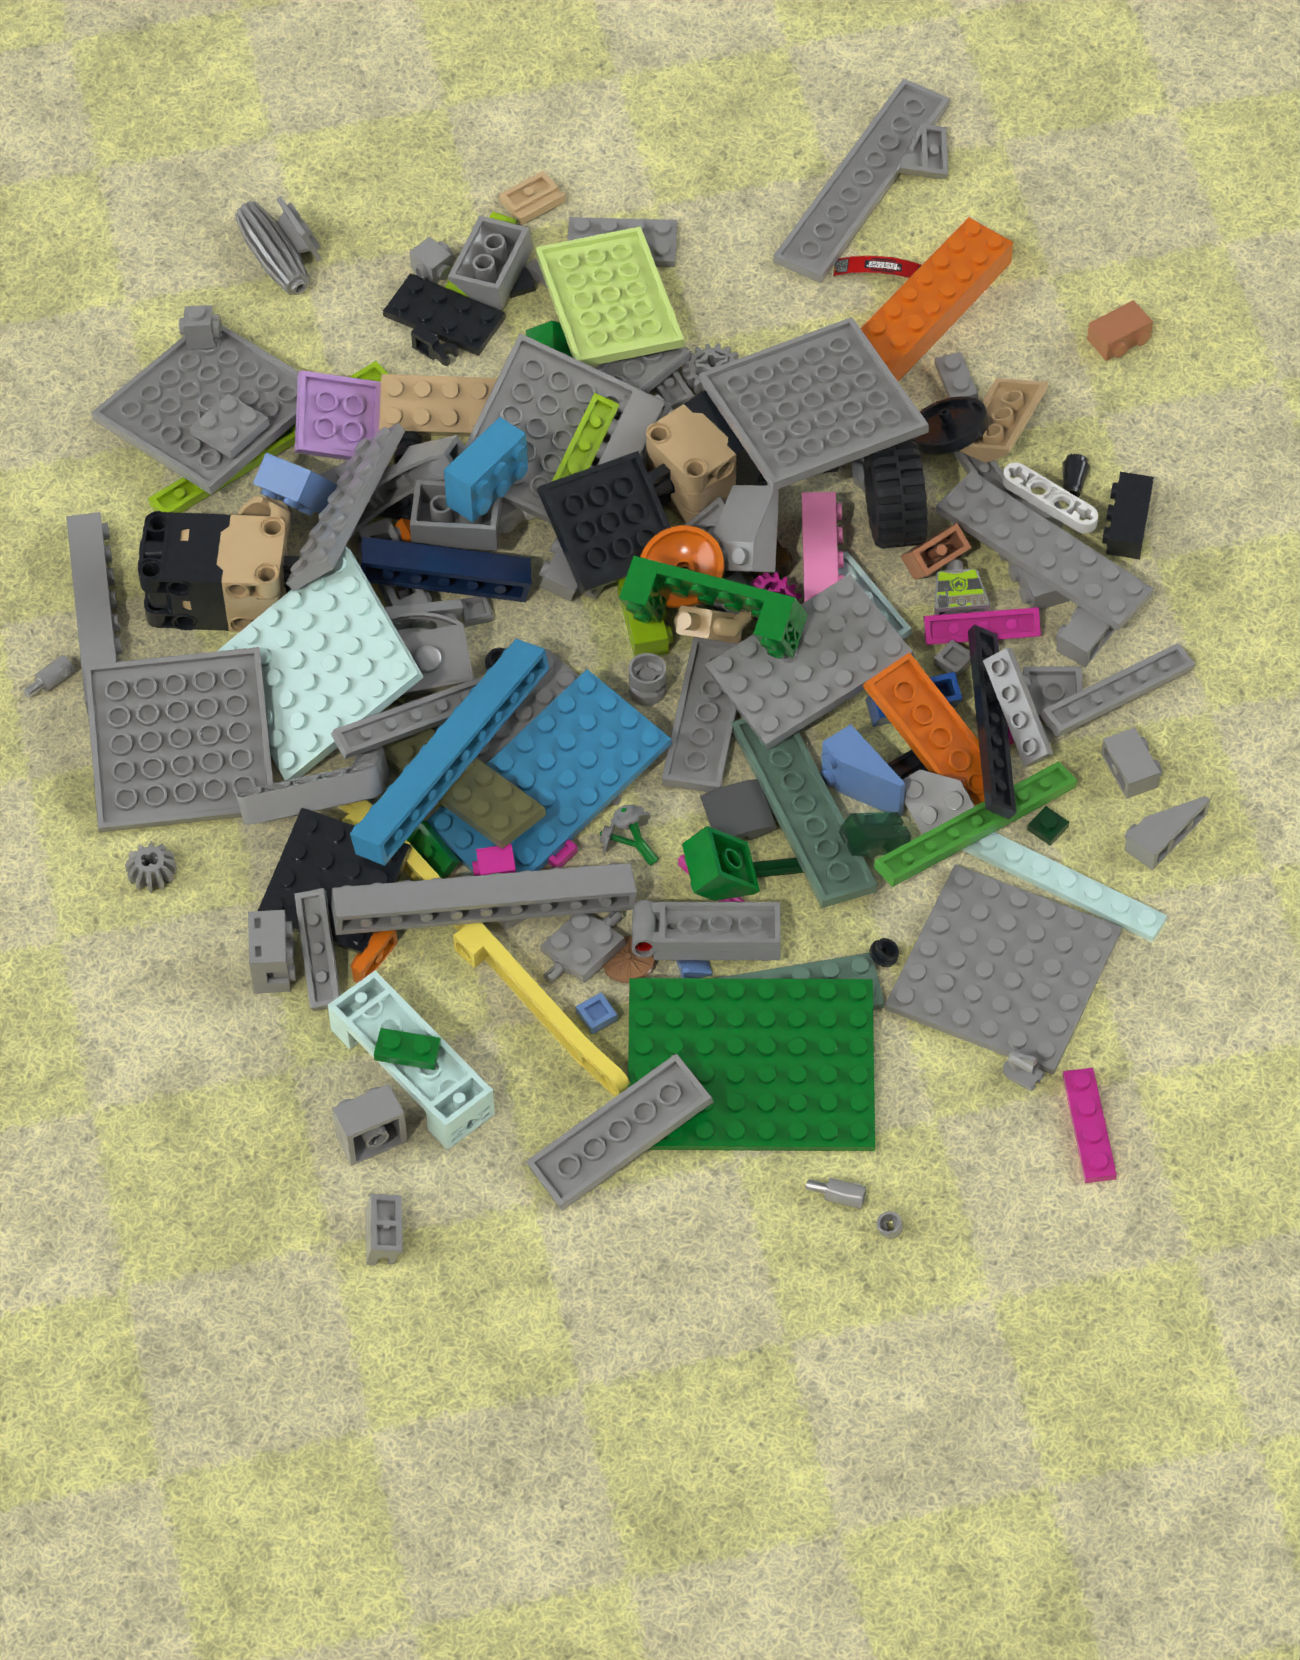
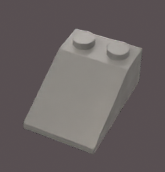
(749, 529)

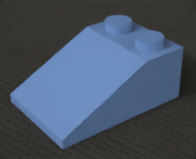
(861, 772)

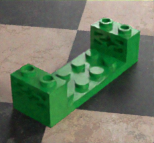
(778, 615)

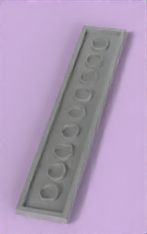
(858, 182)

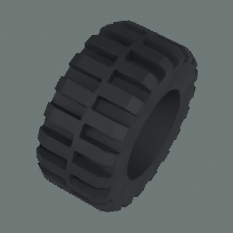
(896, 496)

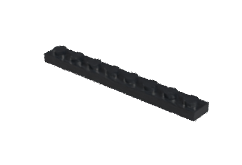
(991, 728)

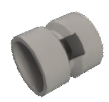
(647, 679)

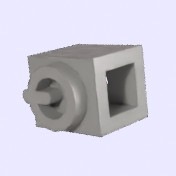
(431, 260)
(200, 327)

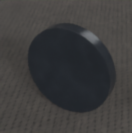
(952, 425)

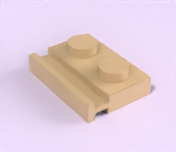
(532, 197)

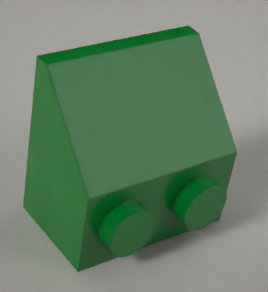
(719, 865)

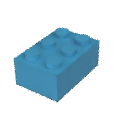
(486, 469)

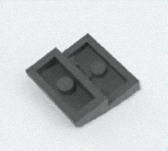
(739, 810)

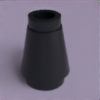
(1074, 473)

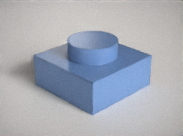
(596, 1013)

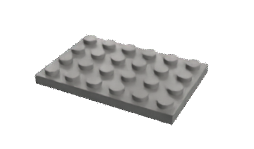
(838, 652)

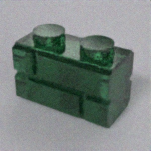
(874, 833)

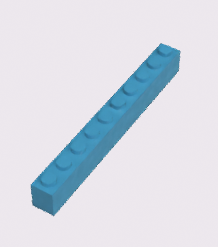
(449, 752)

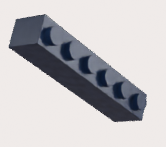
(445, 569)

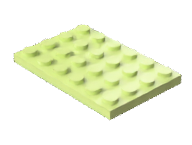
(609, 297)

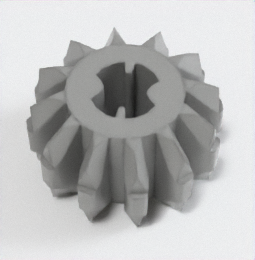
(150, 867)

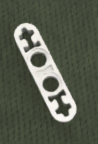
(1053, 494)

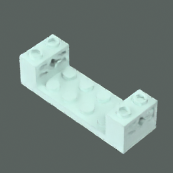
(451, 1094)

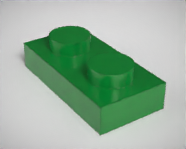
(433, 849)
(407, 1049)

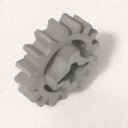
(703, 361)

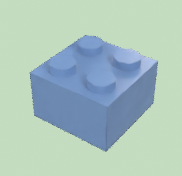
(293, 485)

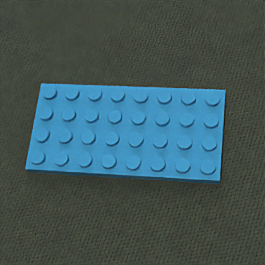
(571, 763)

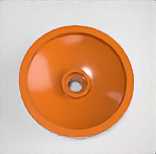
(688, 549)

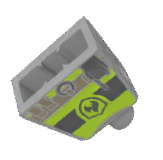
(959, 590)

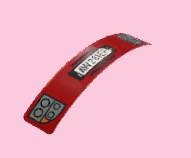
(875, 264)

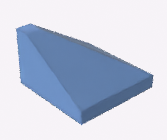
(694, 968)

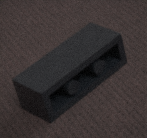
(1128, 515)

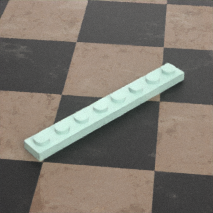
(1069, 885)

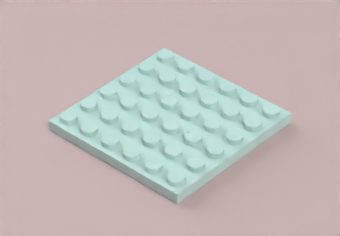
(325, 663)

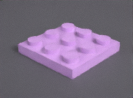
(335, 414)

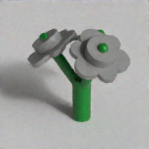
(630, 818)

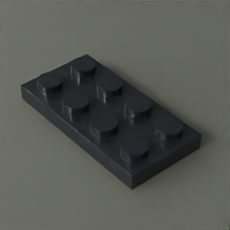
(444, 312)

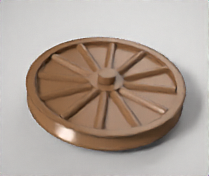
(628, 965)

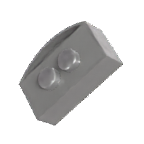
(438, 652)

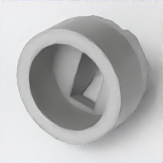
(883, 1226)

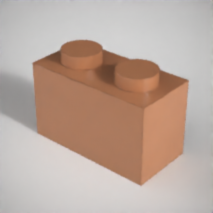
(1120, 330)
(935, 551)

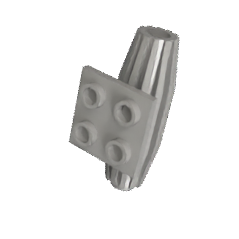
(279, 243)

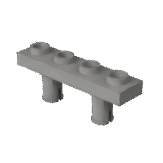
(1018, 708)

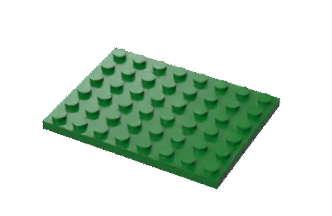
(774, 1054)

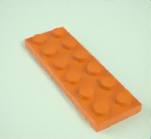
(928, 723)

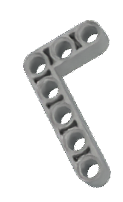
(318, 791)

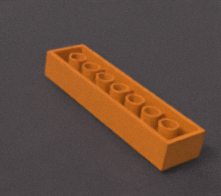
(937, 295)

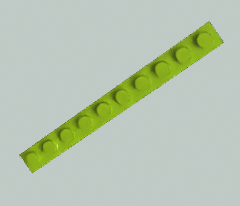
(185, 494)

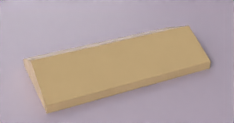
(1009, 410)

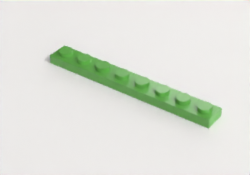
(972, 826)

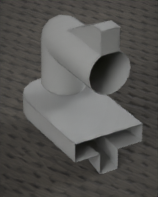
(1023, 1069)

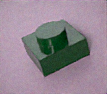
(1048, 825)

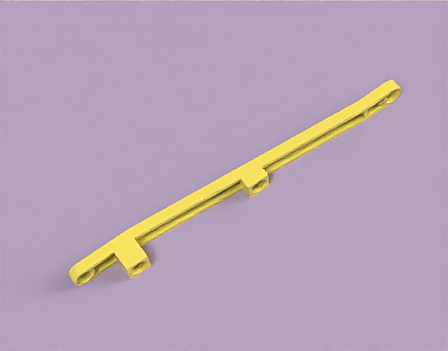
(478, 944)

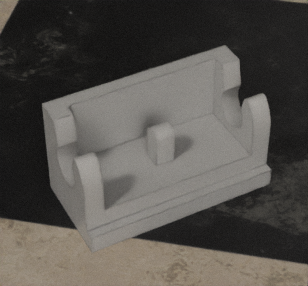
(383, 1228)

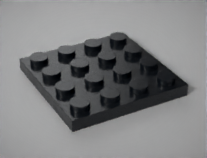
(604, 518)
(324, 857)

